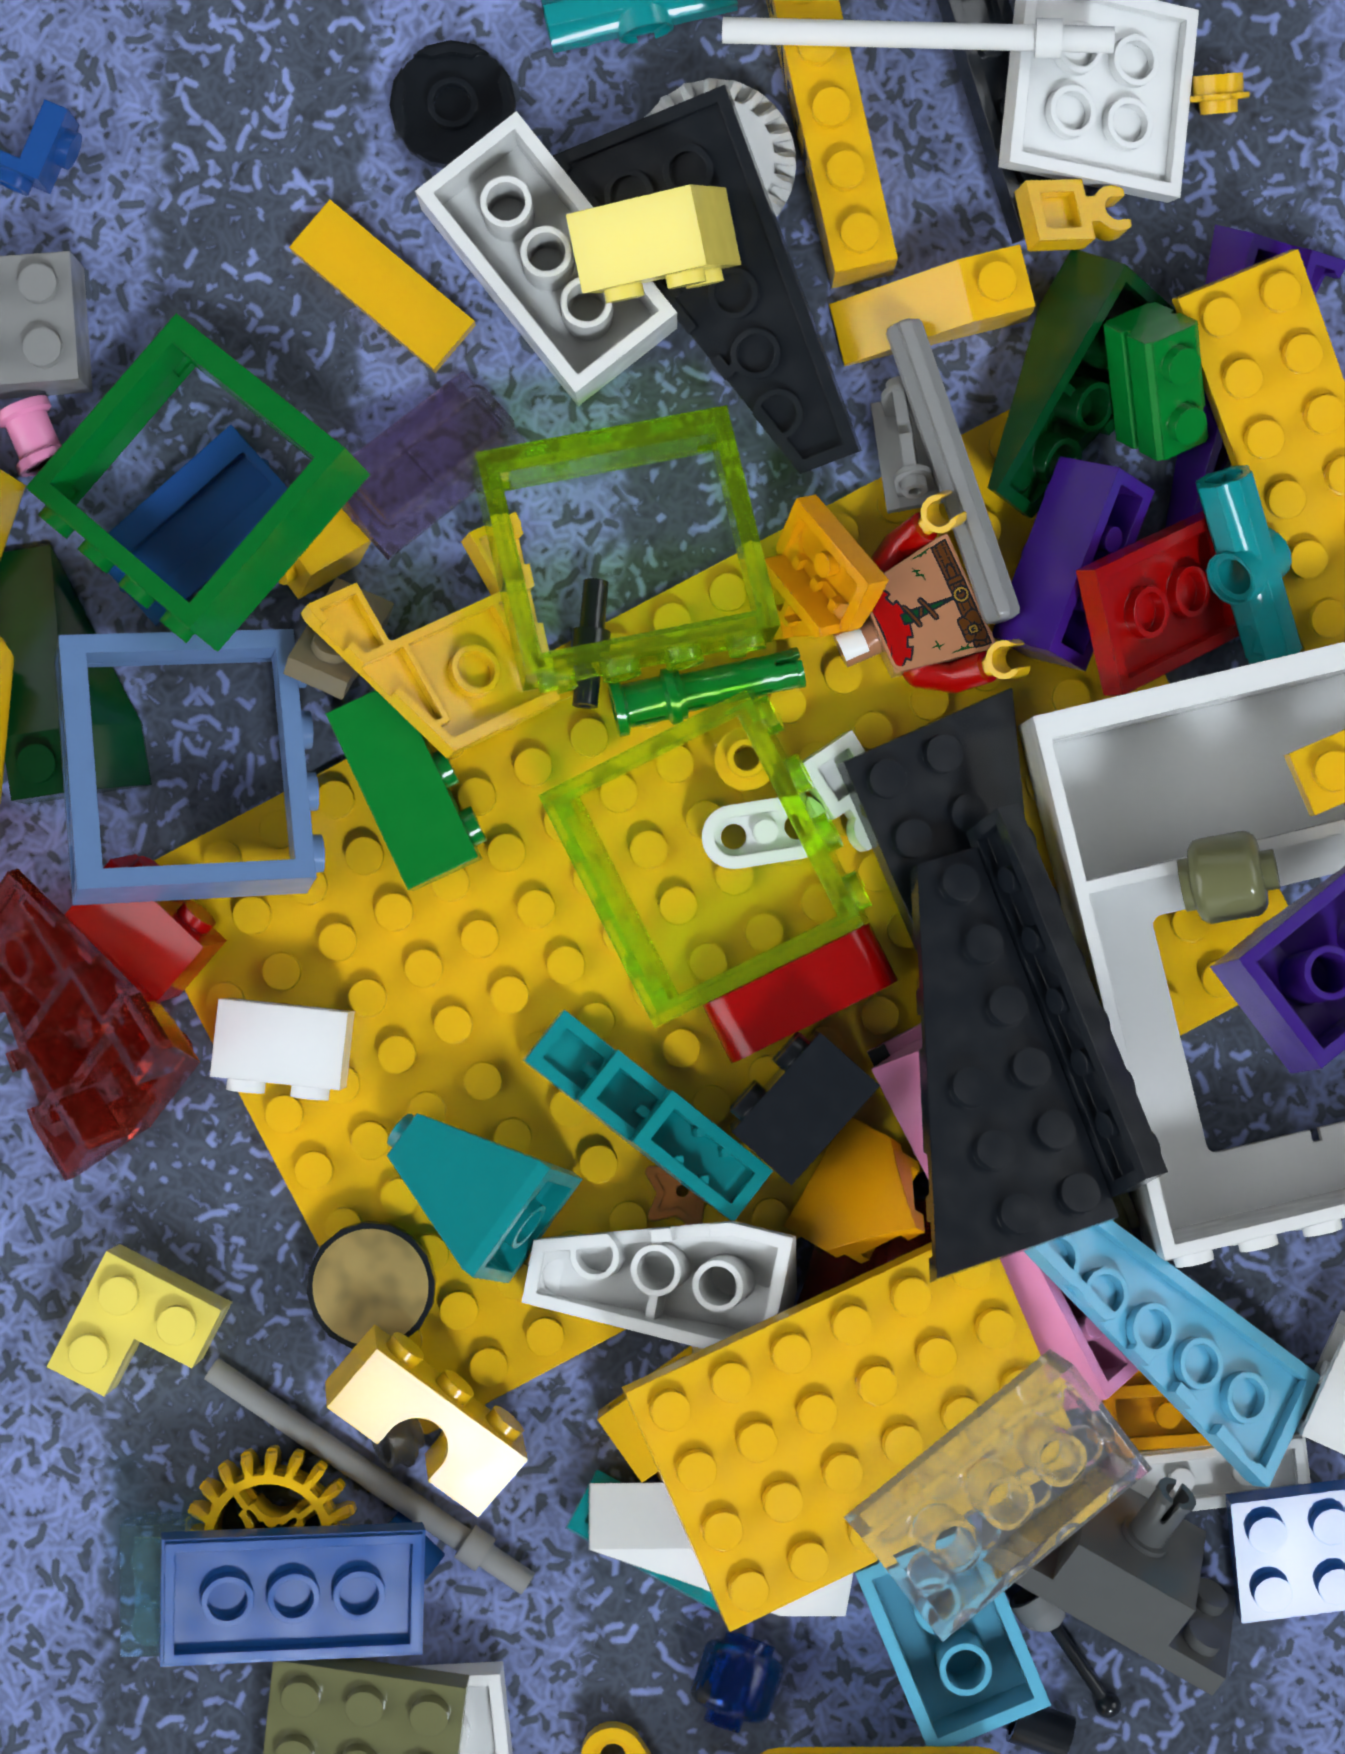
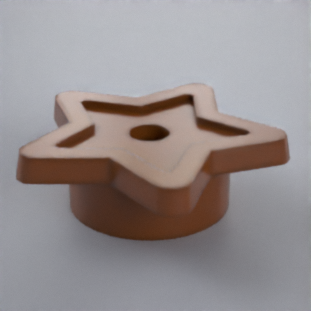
(667, 1202)

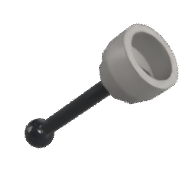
(1045, 1617)

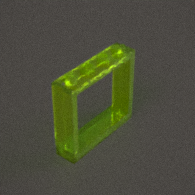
(603, 452)
(613, 902)

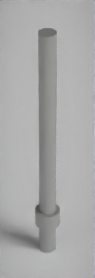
(472, 1546)

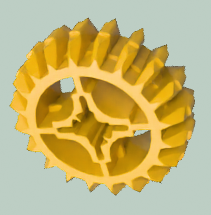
(257, 1507)

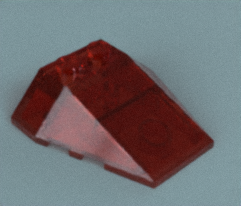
(85, 1031)

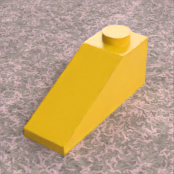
(949, 299)

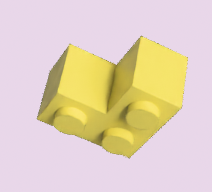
(657, 236)
(132, 1304)

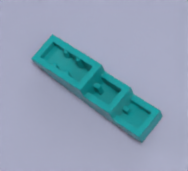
(648, 1115)

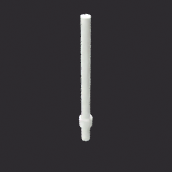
(1045, 37)

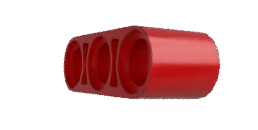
(800, 993)

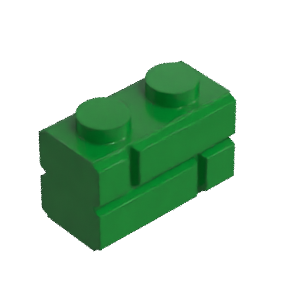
(1156, 381)

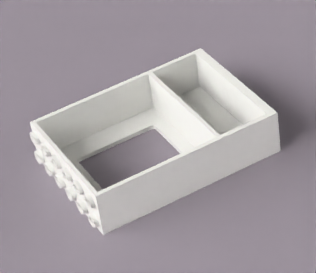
(1118, 804)

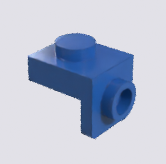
(49, 148)

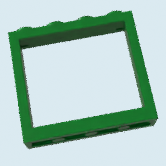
(271, 544)

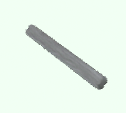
(953, 470)

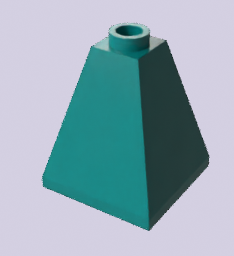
(479, 1193)

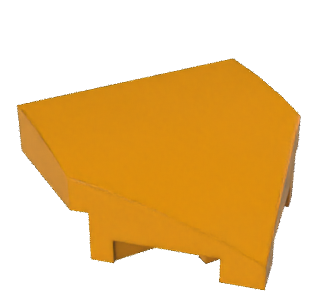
(821, 574)
(859, 1195)

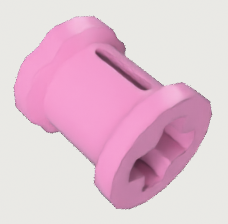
(30, 433)

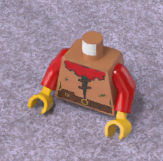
(928, 613)

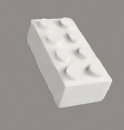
(507, 222)

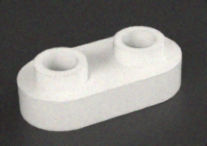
(764, 830)

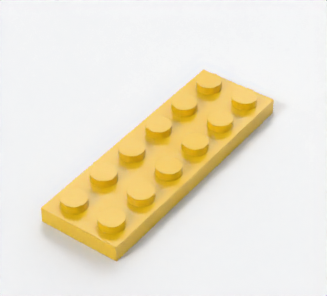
(1284, 416)

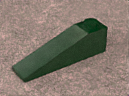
(1064, 376)
(34, 610)

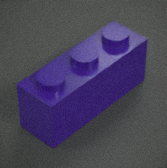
(1082, 518)

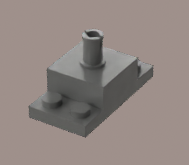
(1140, 1583)

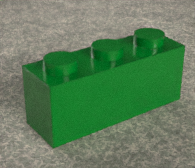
(407, 791)

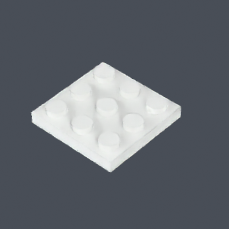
(1104, 113)

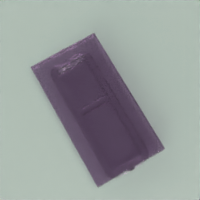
(426, 463)

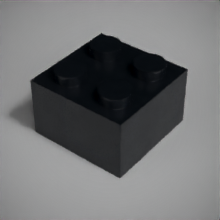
(800, 1104)

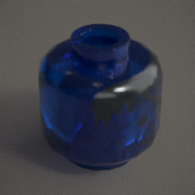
(736, 1681)

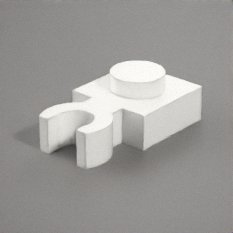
(830, 788)

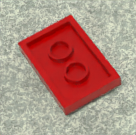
(1154, 606)

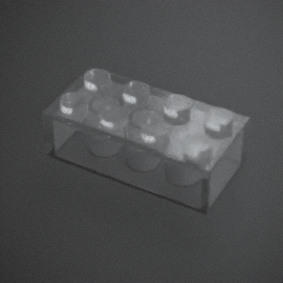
(998, 1493)

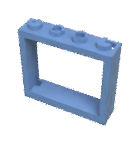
(102, 885)

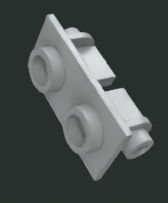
(901, 452)

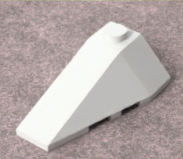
(667, 1281)
(643, 1529)

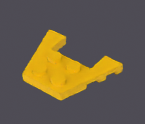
(450, 676)

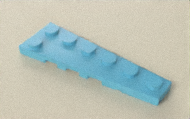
(1190, 1345)

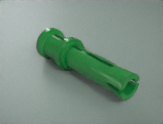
(676, 694)

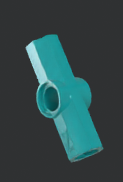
(590, 22)
(1248, 564)

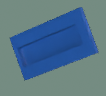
(199, 516)

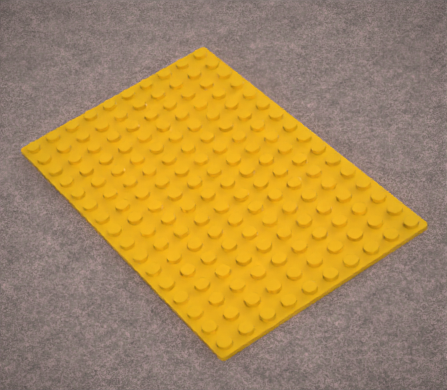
(482, 961)

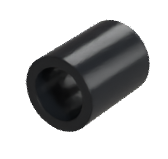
(1043, 1731)

